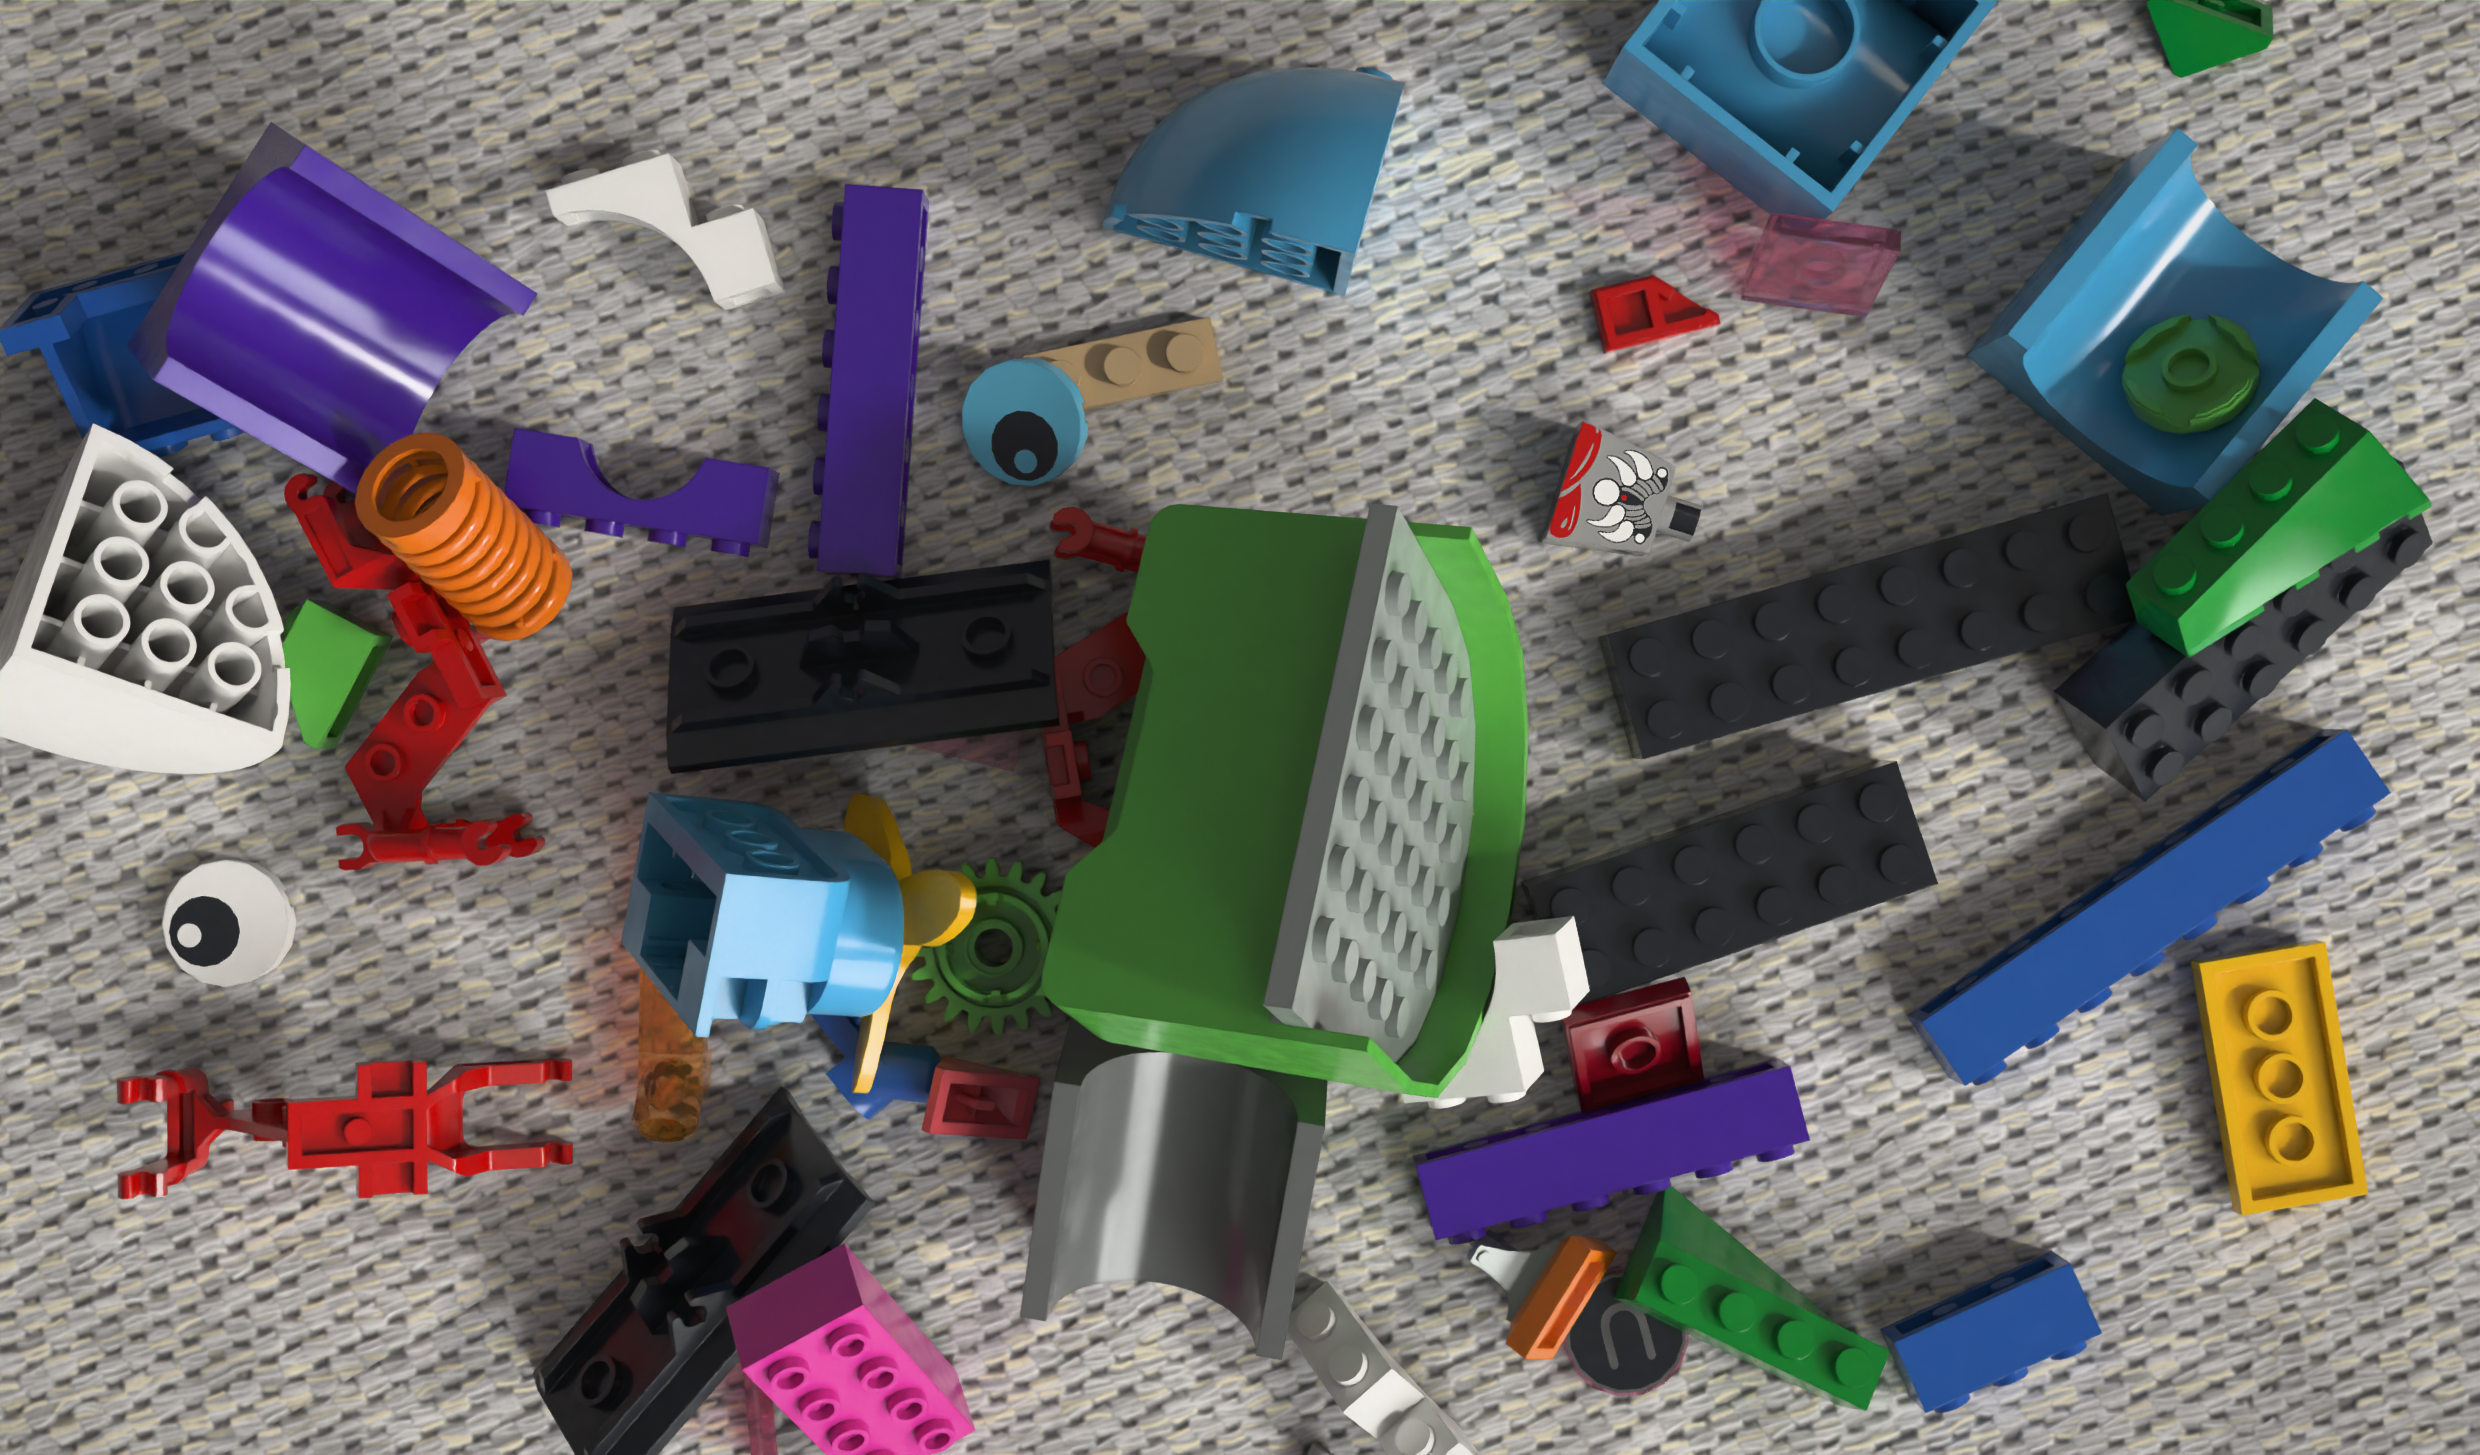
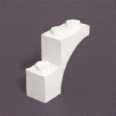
(653, 194)
(1535, 981)
(1369, 1380)

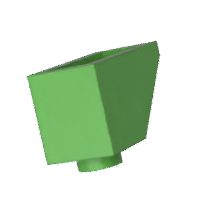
(330, 667)

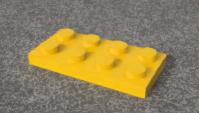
(2279, 1077)

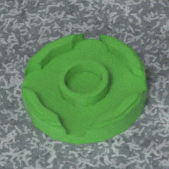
(2191, 374)

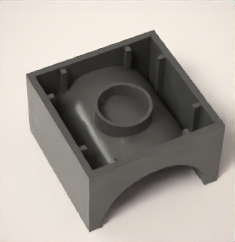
(1175, 1180)

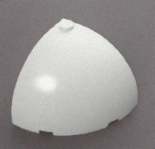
(141, 625)

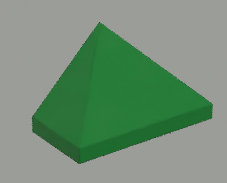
(2210, 31)

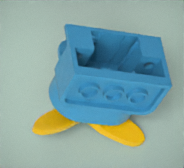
(783, 920)

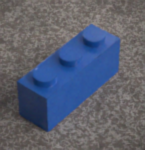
(1991, 1333)

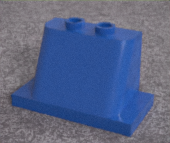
(85, 341)

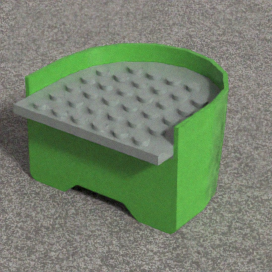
(1306, 802)

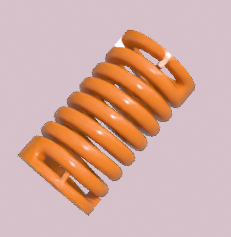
(463, 536)

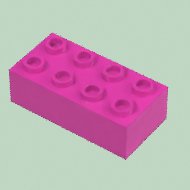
(848, 1362)

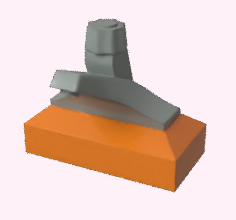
(1543, 1286)

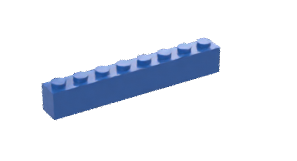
(2149, 906)

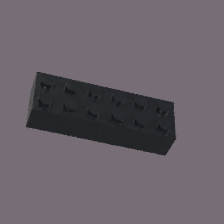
(2153, 709)
(1739, 878)

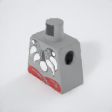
(1615, 497)

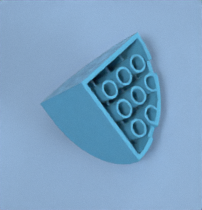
(1265, 172)

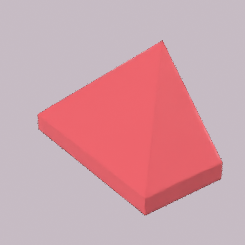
(979, 1101)

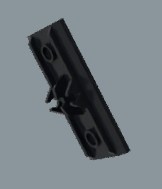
(861, 667)
(662, 1325)

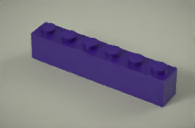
(871, 381)
(1611, 1150)

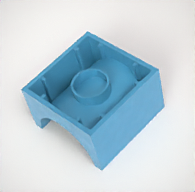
(1789, 91)
(2130, 262)

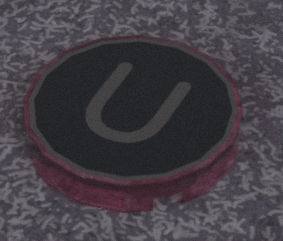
(1621, 1346)

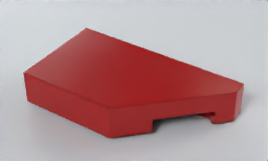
(1645, 313)

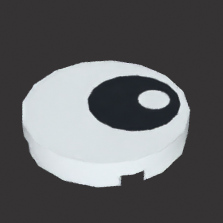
(229, 922)

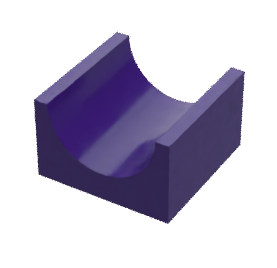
(318, 311)

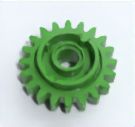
(987, 986)

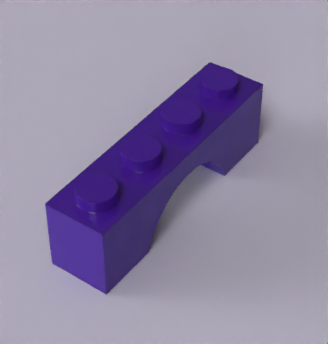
(721, 502)

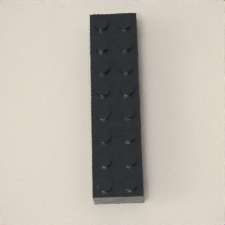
(1869, 627)

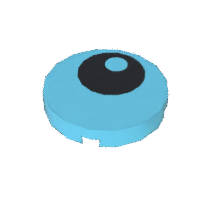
(1024, 421)

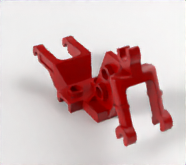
(1090, 674)
(427, 716)
(382, 1130)

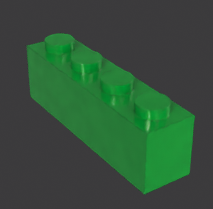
(2272, 527)
(1723, 1294)

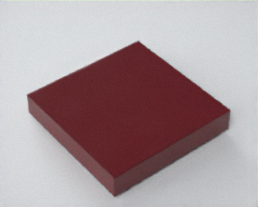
(1633, 1045)

